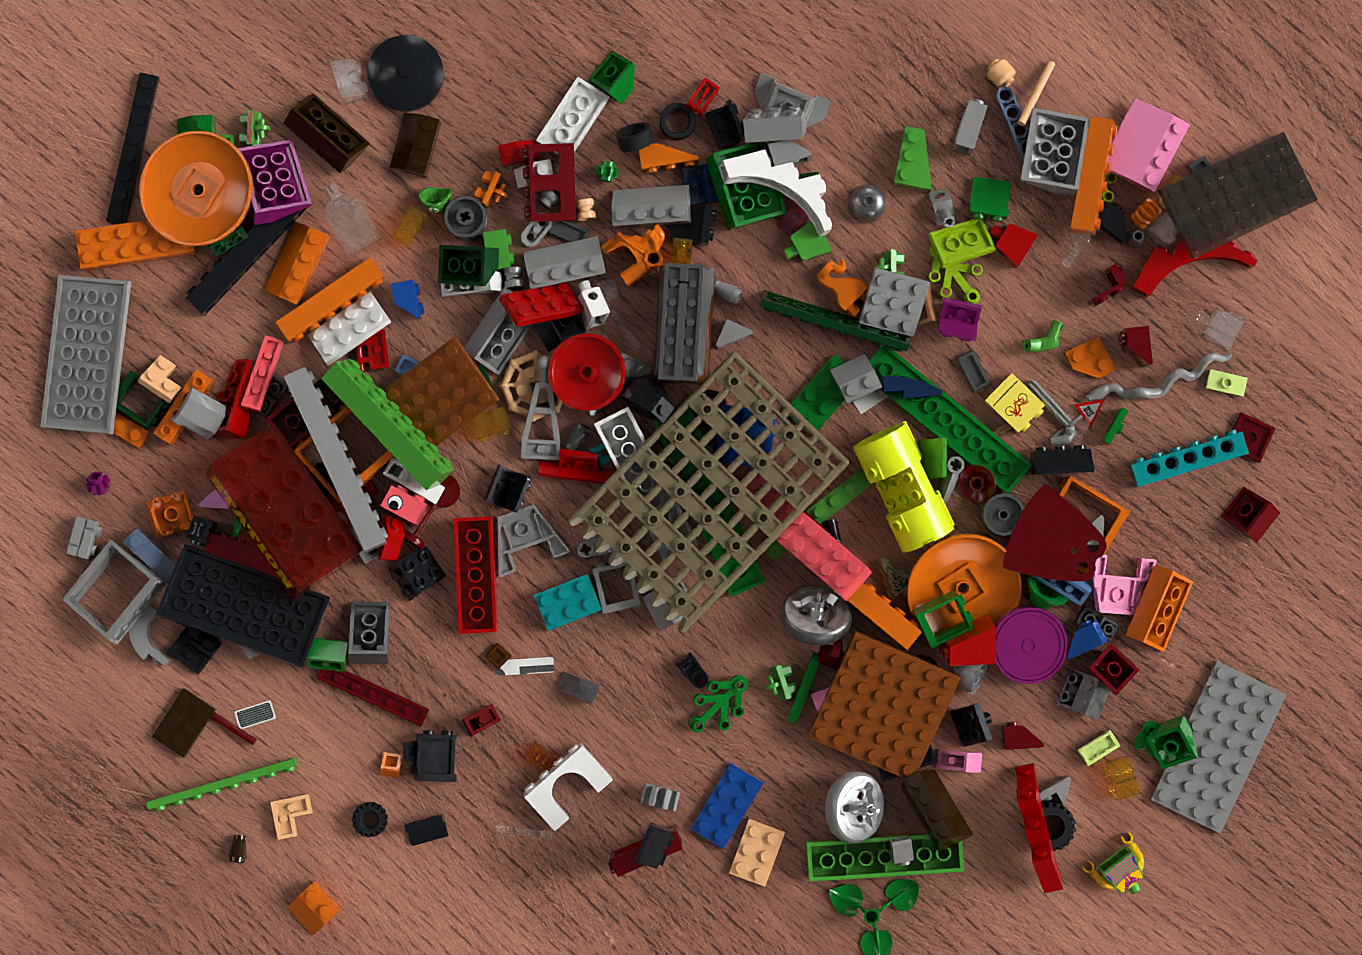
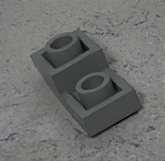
(276, 390)
(1108, 626)

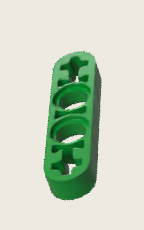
(803, 689)

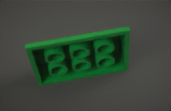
(744, 202)

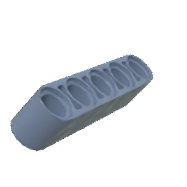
(1011, 123)

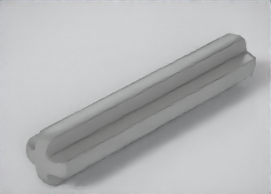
(1049, 403)

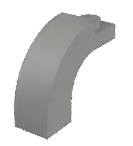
(141, 638)

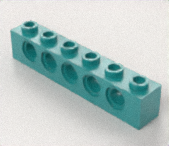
(1237, 449)

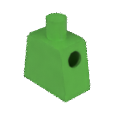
(807, 244)

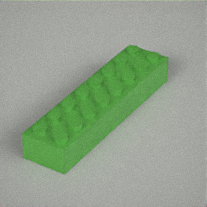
(388, 423)
(873, 858)

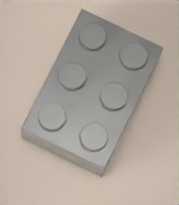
(774, 124)

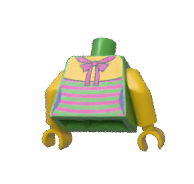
(1121, 869)

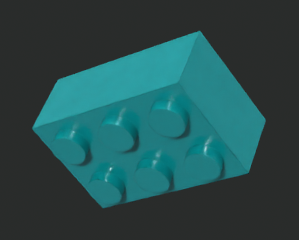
(568, 602)

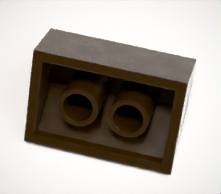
(415, 144)

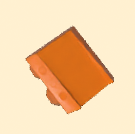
(169, 514)

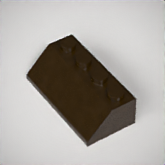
(326, 132)
(935, 809)

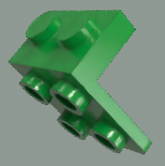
(989, 199)

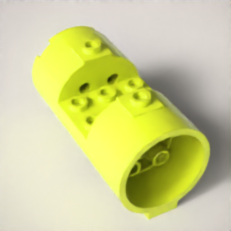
(914, 508)

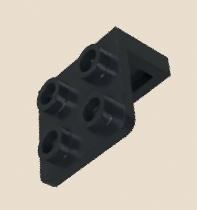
(725, 125)
(699, 228)
(507, 488)
(416, 573)

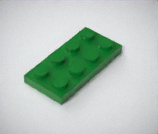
(820, 396)

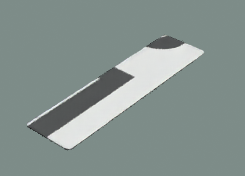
(526, 666)

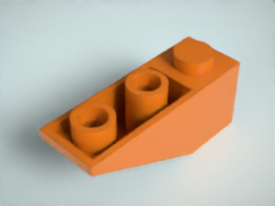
(660, 156)

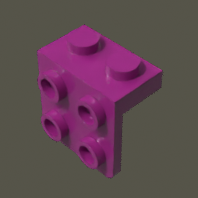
(959, 319)

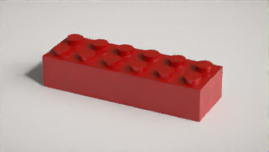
(475, 575)

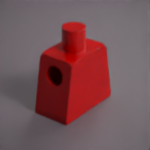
(1013, 242)

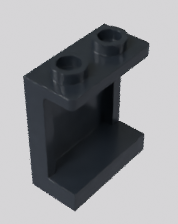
(435, 756)

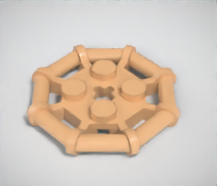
(523, 386)

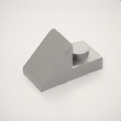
(1059, 788)

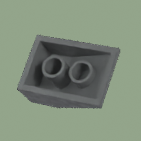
(369, 633)

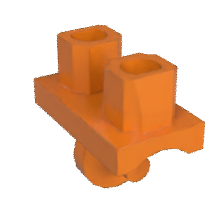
(493, 181)

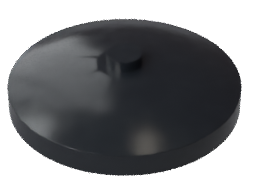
(405, 73)

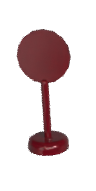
(448, 498)

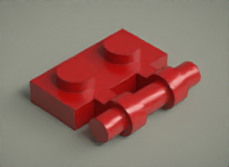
(377, 352)

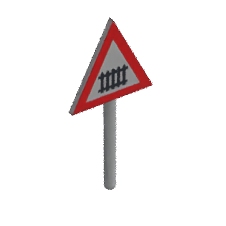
(1083, 409)

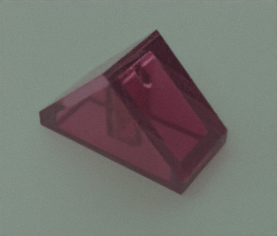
(792, 220)

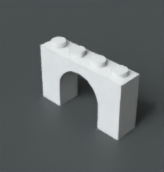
(577, 761)

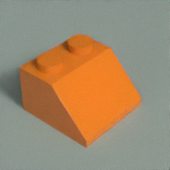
(314, 907)

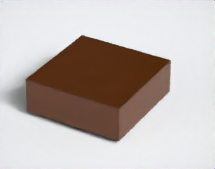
(498, 656)

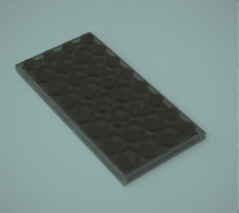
(1237, 195)

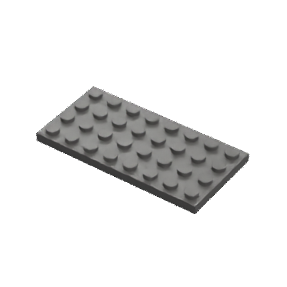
(85, 354)
(1228, 735)

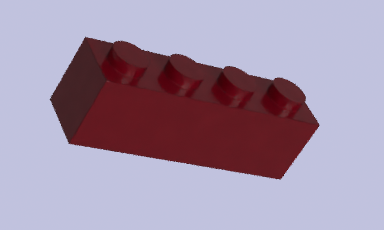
(238, 552)

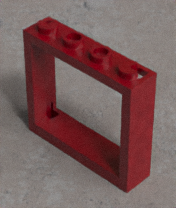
(623, 860)

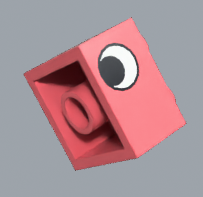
(404, 505)

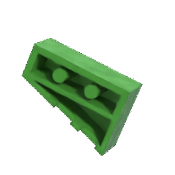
(912, 163)

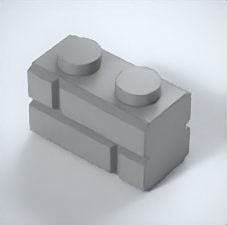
(84, 537)

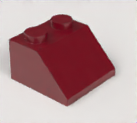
(1137, 344)
(1250, 514)
(1113, 669)

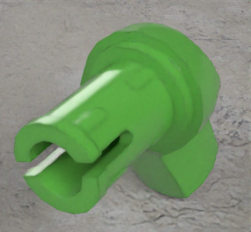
(1045, 343)

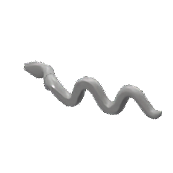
(1169, 380)

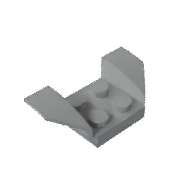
(773, 94)

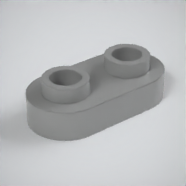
(536, 230)

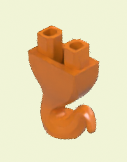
(845, 289)

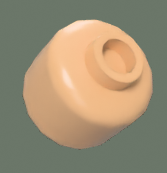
(1001, 73)

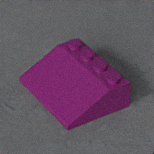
(277, 181)

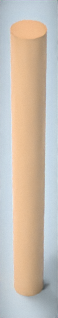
(1036, 93)

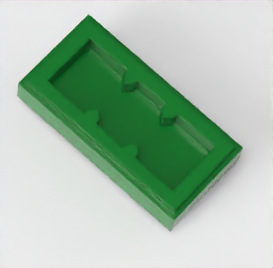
(1115, 427)

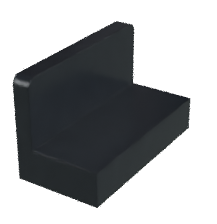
(426, 829)

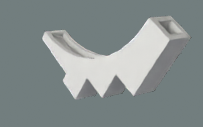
(783, 178)

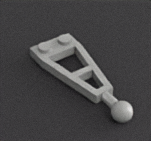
(541, 447)

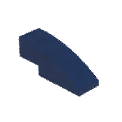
(909, 387)

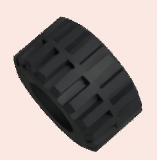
(1067, 824)

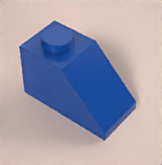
(1086, 638)

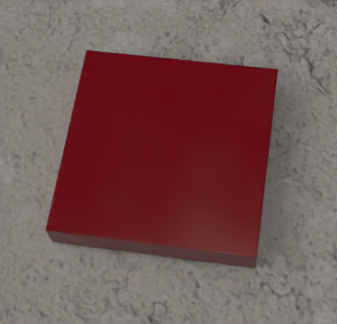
(1256, 435)

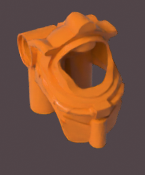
(642, 248)

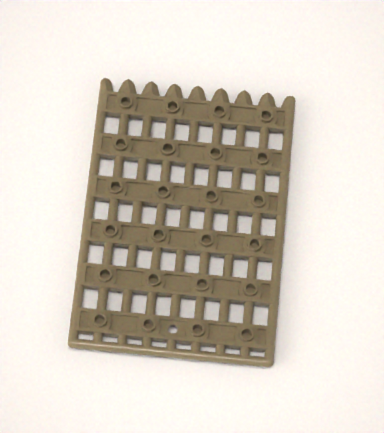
(790, 436)

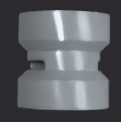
(513, 277)

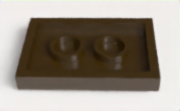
(184, 723)

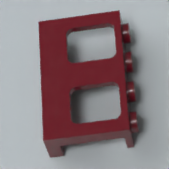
(563, 182)

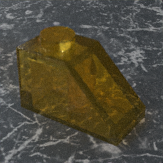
(682, 251)

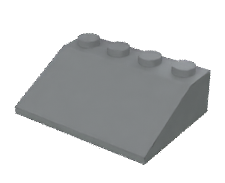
(1055, 151)

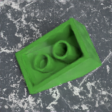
(934, 457)

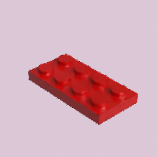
(541, 304)

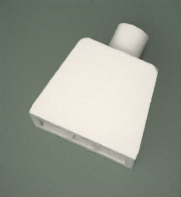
(594, 305)

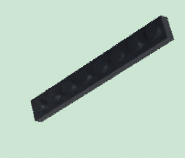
(132, 148)

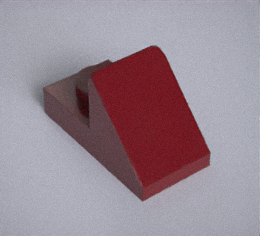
(831, 654)
(481, 720)

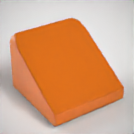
(391, 765)

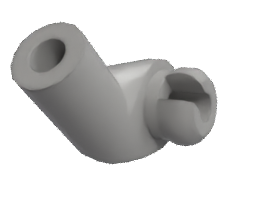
(1066, 438)

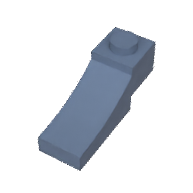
(150, 554)

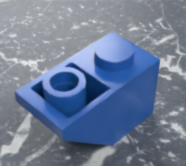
(406, 297)

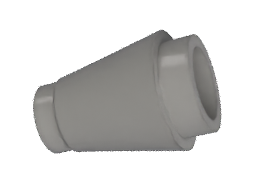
(727, 291)

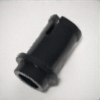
(832, 528)

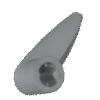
(948, 483)

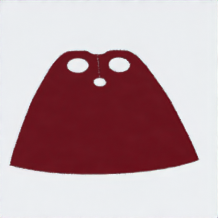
(1046, 536)

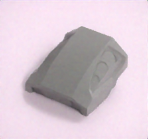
(200, 414)

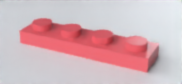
(262, 373)

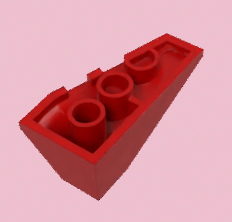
(236, 418)

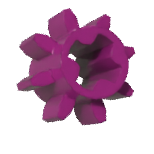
(97, 483)

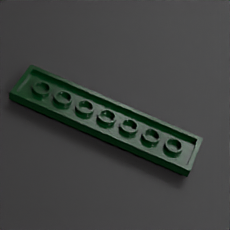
(827, 318)

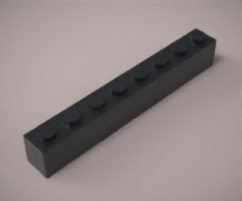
(237, 263)

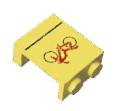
(1015, 403)

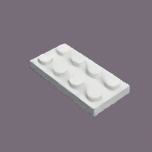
(574, 115)
(349, 328)

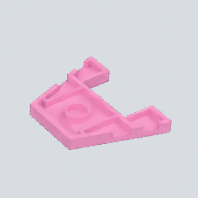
(1119, 593)

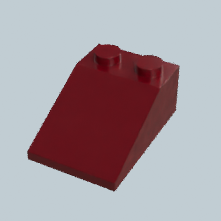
(291, 423)

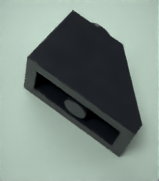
(1113, 222)

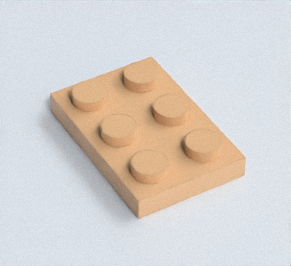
(757, 852)

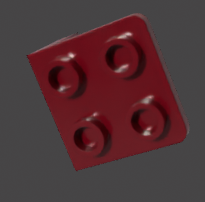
(1116, 278)

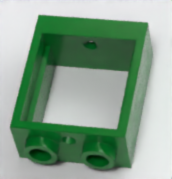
(951, 632)

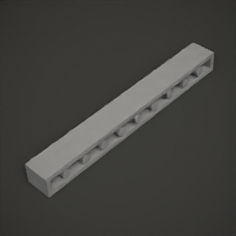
(335, 460)

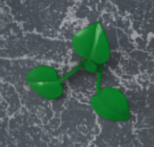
(849, 897)

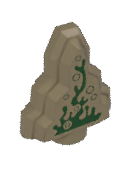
(894, 578)

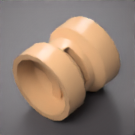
(585, 209)

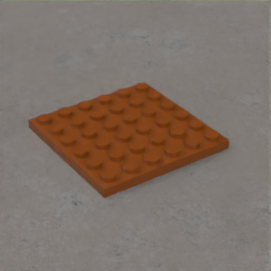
(884, 706)

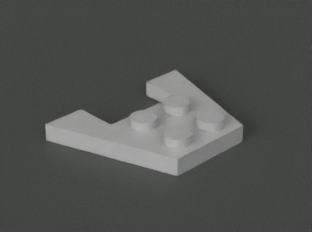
(521, 531)

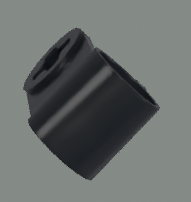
(692, 670)

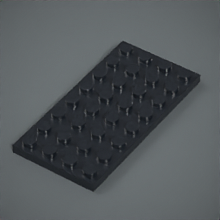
(241, 606)

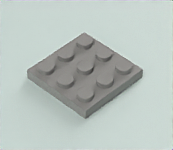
(894, 301)

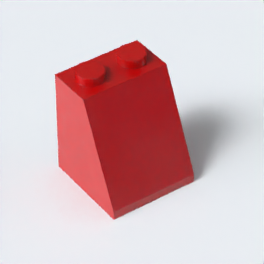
(973, 646)

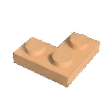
(157, 380)
(285, 811)

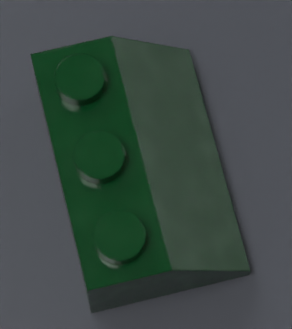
(467, 264)

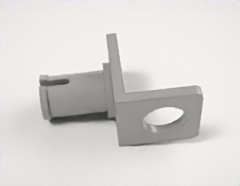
(942, 208)

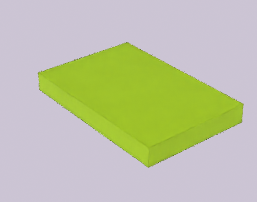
(961, 242)

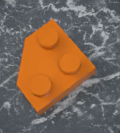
(1090, 358)

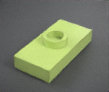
(1226, 383)
(1098, 747)

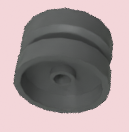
(462, 207)
(991, 514)

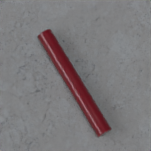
(233, 728)

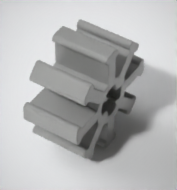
(660, 796)

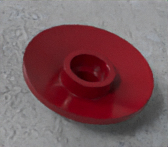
(969, 486)

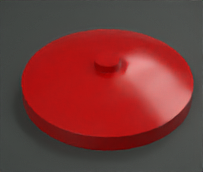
(587, 372)

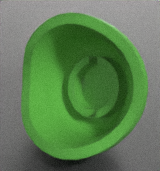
(436, 198)

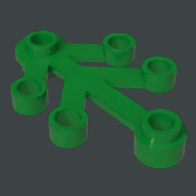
(721, 702)

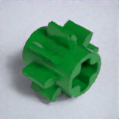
(607, 171)

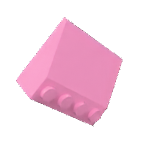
(1146, 145)

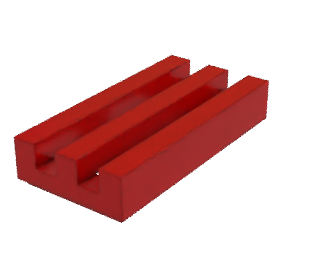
(695, 108)

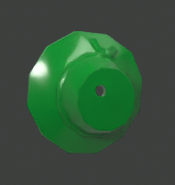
(1044, 596)

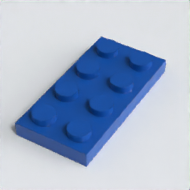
(727, 805)

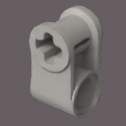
(591, 543)

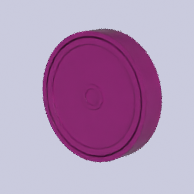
(1029, 644)

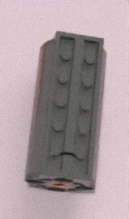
(684, 323)

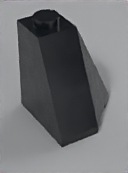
(647, 397)

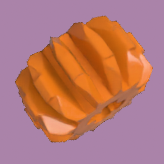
(1146, 213)

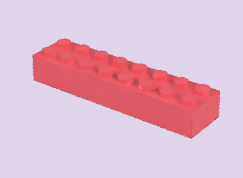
(815, 547)

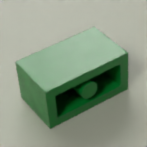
(328, 655)

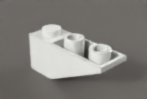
(493, 285)
(398, 473)

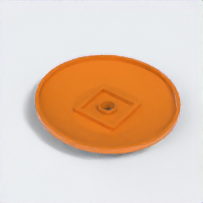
(170, 183)
(966, 560)

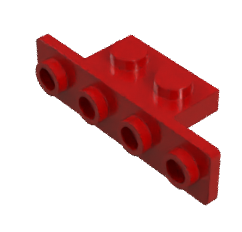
(575, 466)

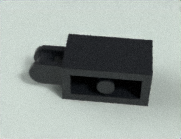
(200, 530)

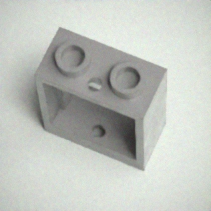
(970, 126)
(620, 605)

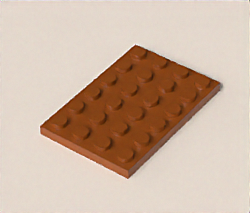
(442, 392)

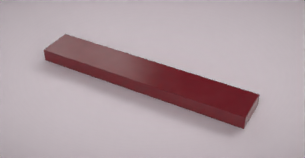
(375, 695)

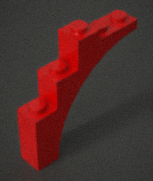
(1162, 263)
(1036, 829)

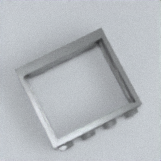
(133, 610)

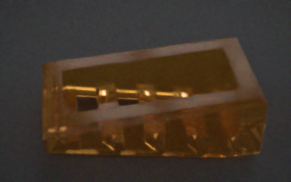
(533, 749)

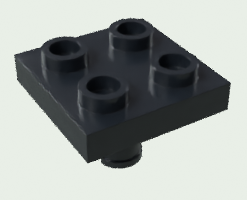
(971, 724)

